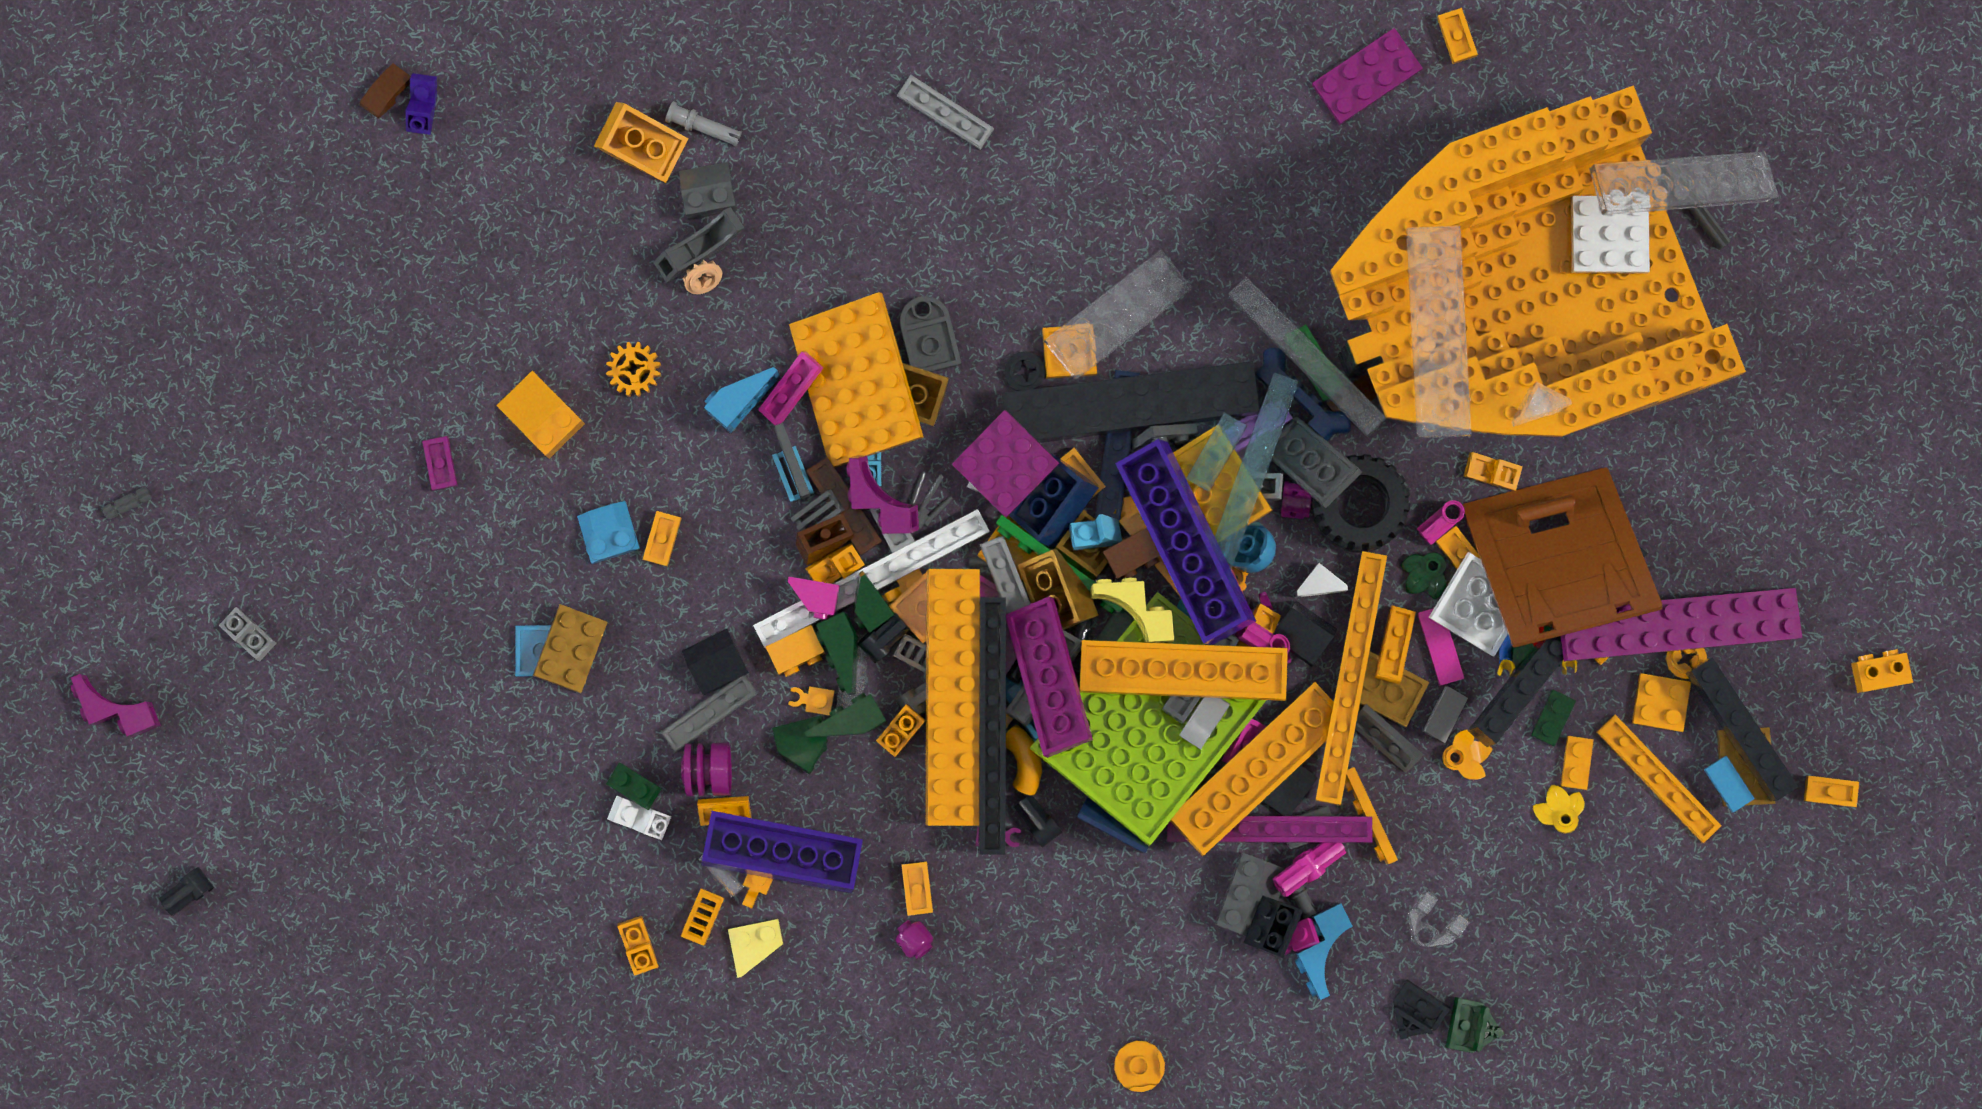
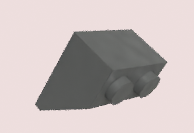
(707, 190)

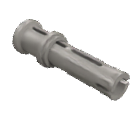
(692, 120)

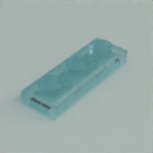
(1216, 452)

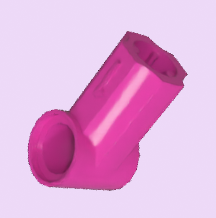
(1439, 523)
(1257, 636)

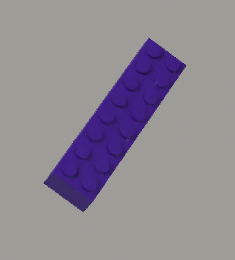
(1185, 542)

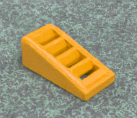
(702, 940)

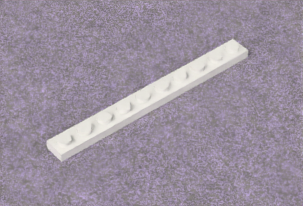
(880, 574)

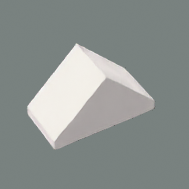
(1321, 582)

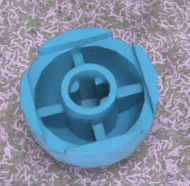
(1256, 549)

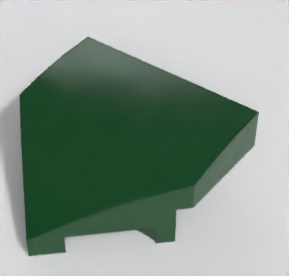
(798, 748)
(1471, 1026)

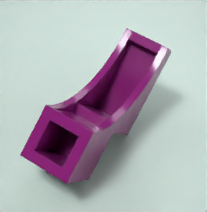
(866, 494)
(96, 709)

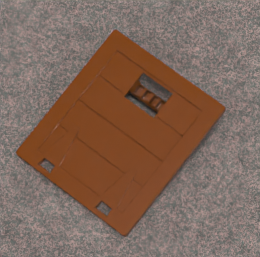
(1565, 573)

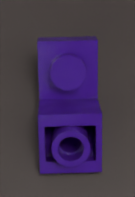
(421, 104)

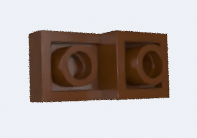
(384, 90)

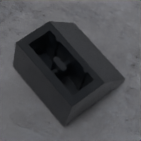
(1272, 927)

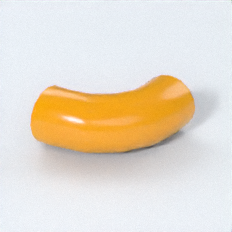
(1028, 763)

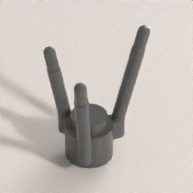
(922, 511)

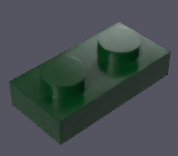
(1553, 718)
(634, 786)

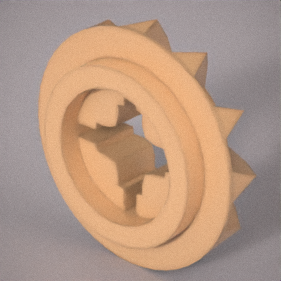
(708, 281)

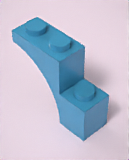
(1330, 925)

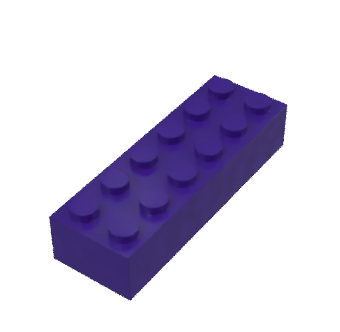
(782, 852)

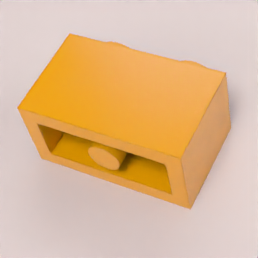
(795, 651)

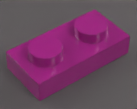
(440, 463)

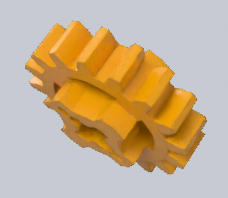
(631, 358)

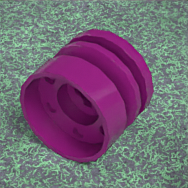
(707, 769)

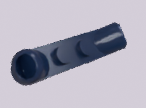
(1323, 422)

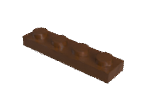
(827, 478)

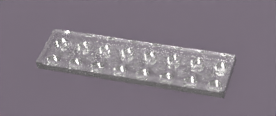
(1683, 183)
(1438, 332)

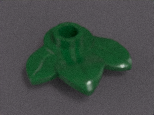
(1424, 578)

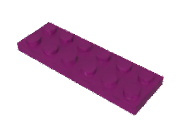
(1048, 677)

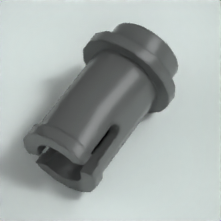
(1304, 902)

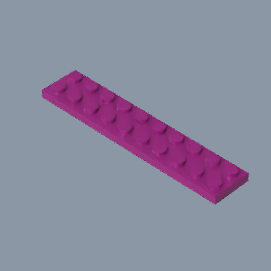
(1692, 625)

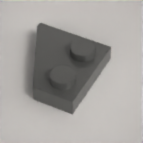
(1176, 434)

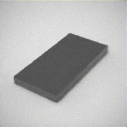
(1313, 462)

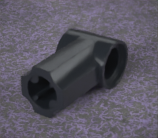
(879, 641)
(1040, 824)
(189, 889)

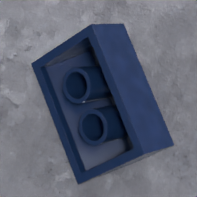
(1054, 504)
(1102, 820)

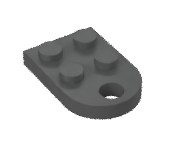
(929, 338)

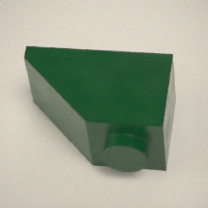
(869, 605)

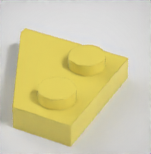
(754, 943)

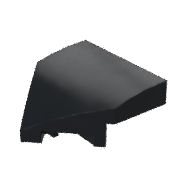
(1417, 1011)

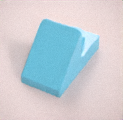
(1094, 534)

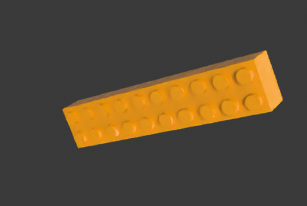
(952, 697)

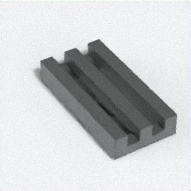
(801, 525)

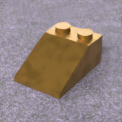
(1053, 577)

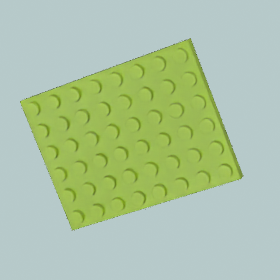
(1136, 757)

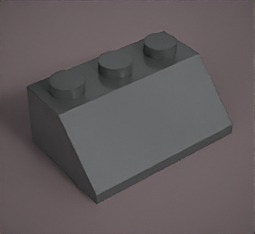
(1247, 886)

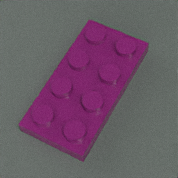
(1367, 76)

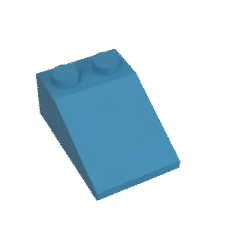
(736, 400)

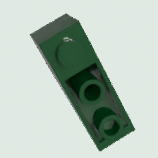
(841, 642)
(854, 720)

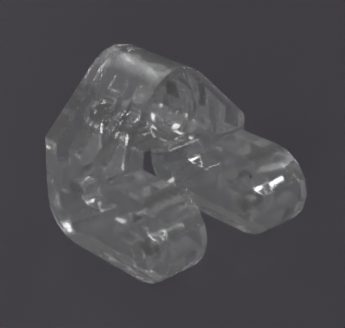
(1420, 908)

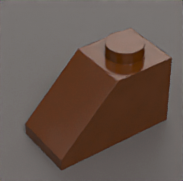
(823, 538)

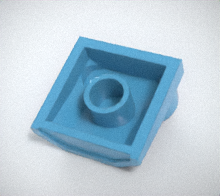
(608, 532)

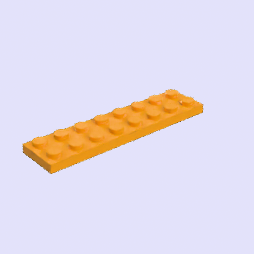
(1183, 670)
(1256, 770)

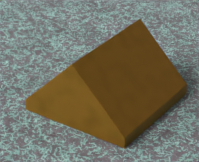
(927, 392)

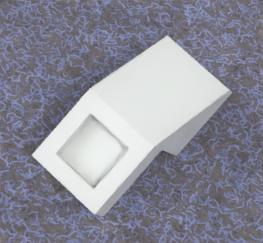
(638, 818)

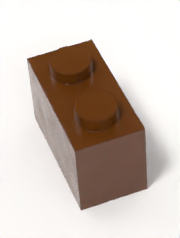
(1132, 554)

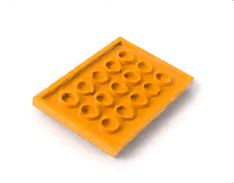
(863, 387)

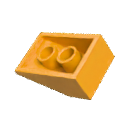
(641, 141)
(540, 414)

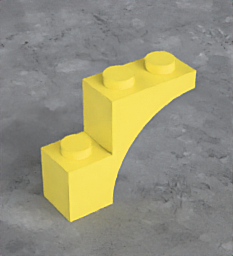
(1130, 595)

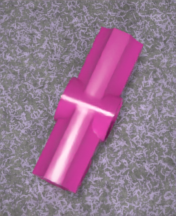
(1308, 867)

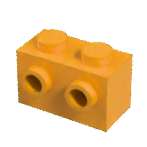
(1882, 672)

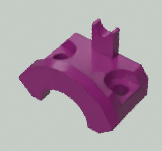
(1295, 501)

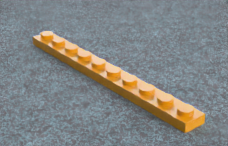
(1351, 678)

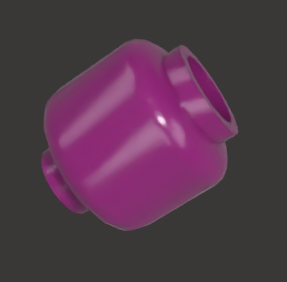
(914, 939)

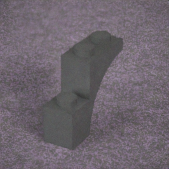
(699, 246)

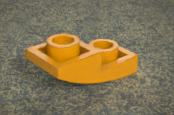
(900, 730)
(637, 945)

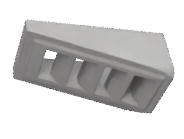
(899, 645)

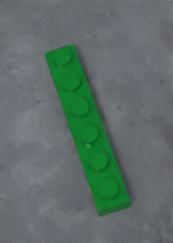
(1030, 544)

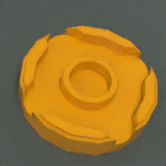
(1131, 1063)

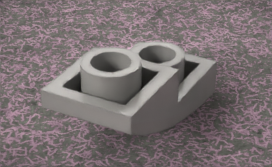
(247, 634)
(1204, 721)

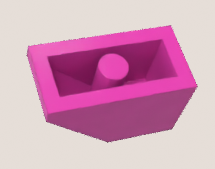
(816, 596)

